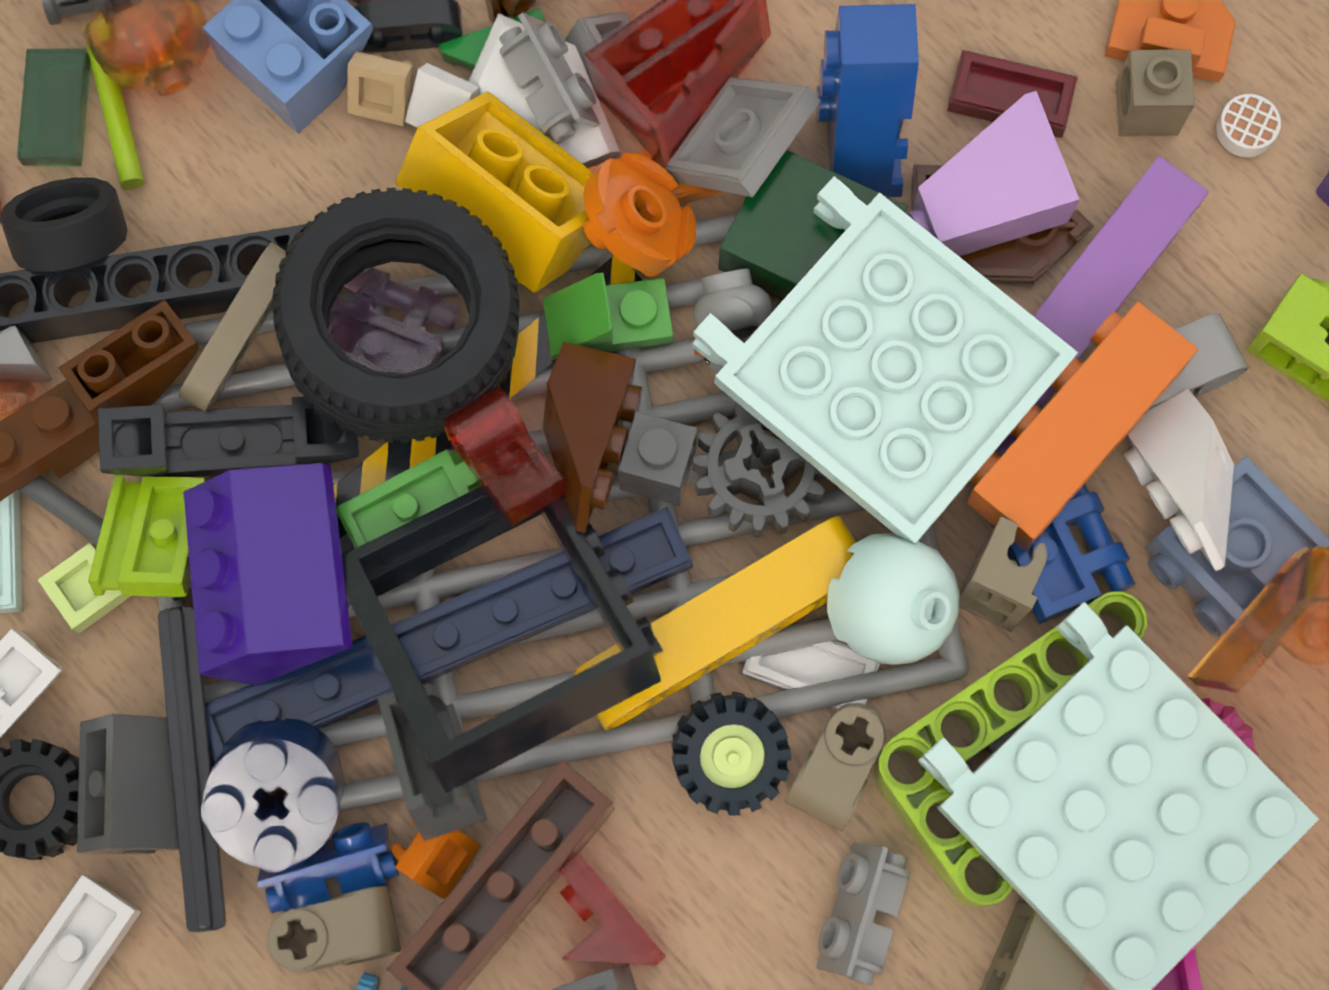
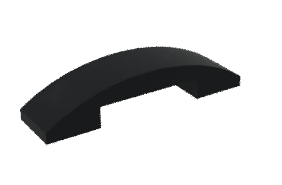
(218, 440)

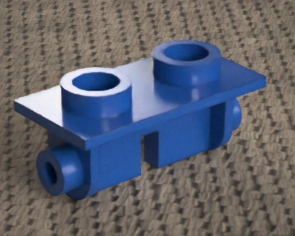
(350, 855)

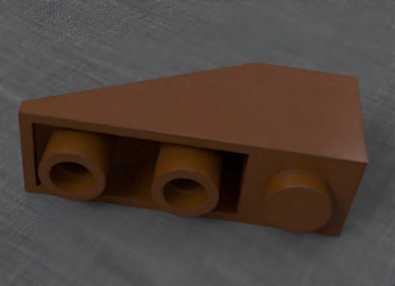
(583, 422)

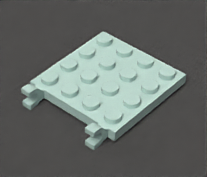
(889, 364)
(1123, 810)

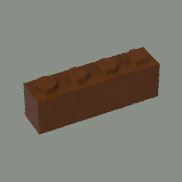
(504, 884)

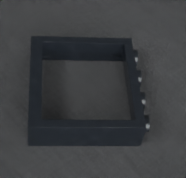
(448, 534)

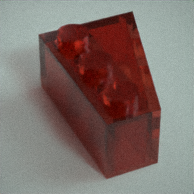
(672, 65)

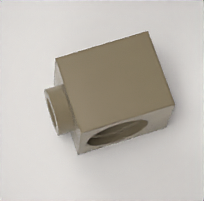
(1154, 92)

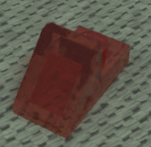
(619, 935)

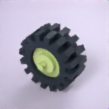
(730, 753)

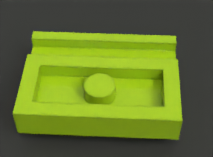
(144, 539)

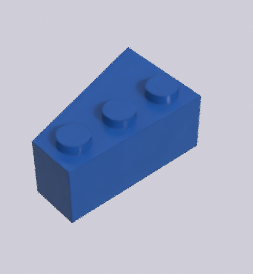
(869, 92)

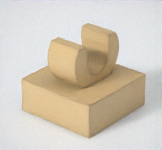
(379, 88)

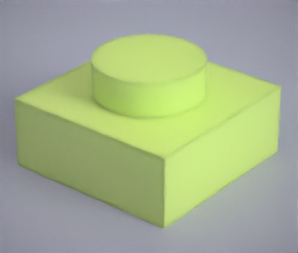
(72, 594)

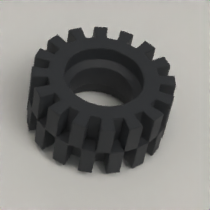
(61, 824)

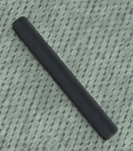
(190, 769)

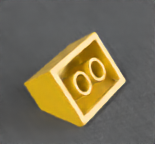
(507, 178)

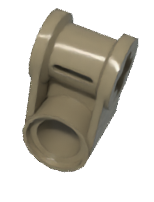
(834, 774)
(347, 927)

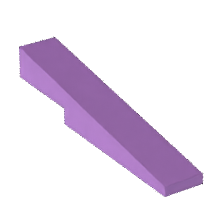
(1118, 259)

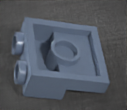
(1261, 538)

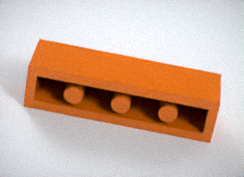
(1082, 423)

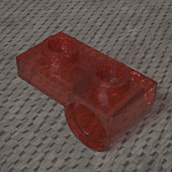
(504, 456)

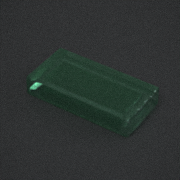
(54, 107)

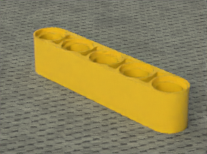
(738, 614)

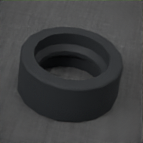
(64, 224)

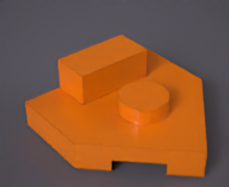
(1175, 25)

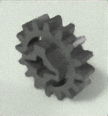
(737, 478)

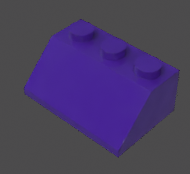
(266, 572)

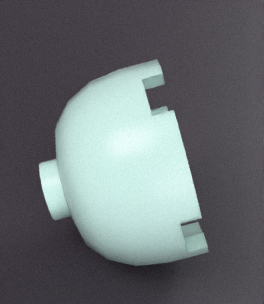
(893, 600)

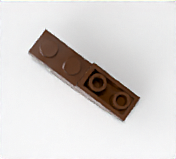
(118, 371)

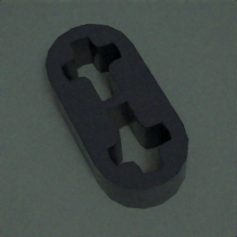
(411, 24)

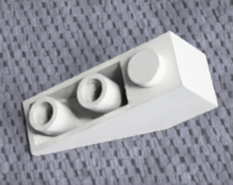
(1189, 472)

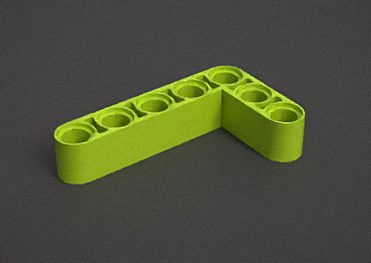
(988, 723)

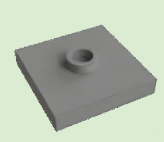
(742, 135)

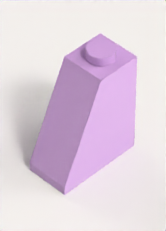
(999, 184)

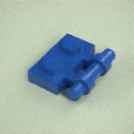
(1067, 573)

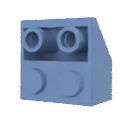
(289, 51)

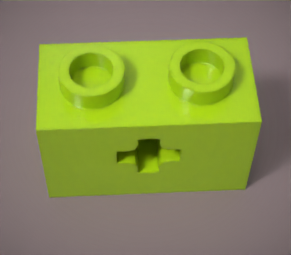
(1296, 335)

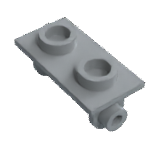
(539, 55)
(867, 883)

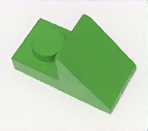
(608, 315)

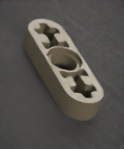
(234, 332)

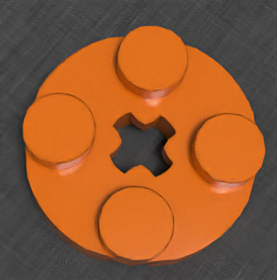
(641, 238)

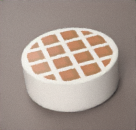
(1248, 125)

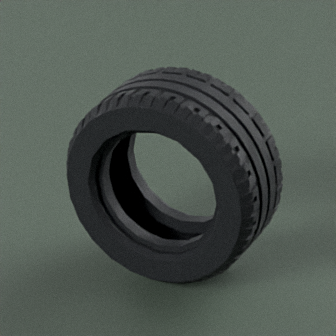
(378, 231)

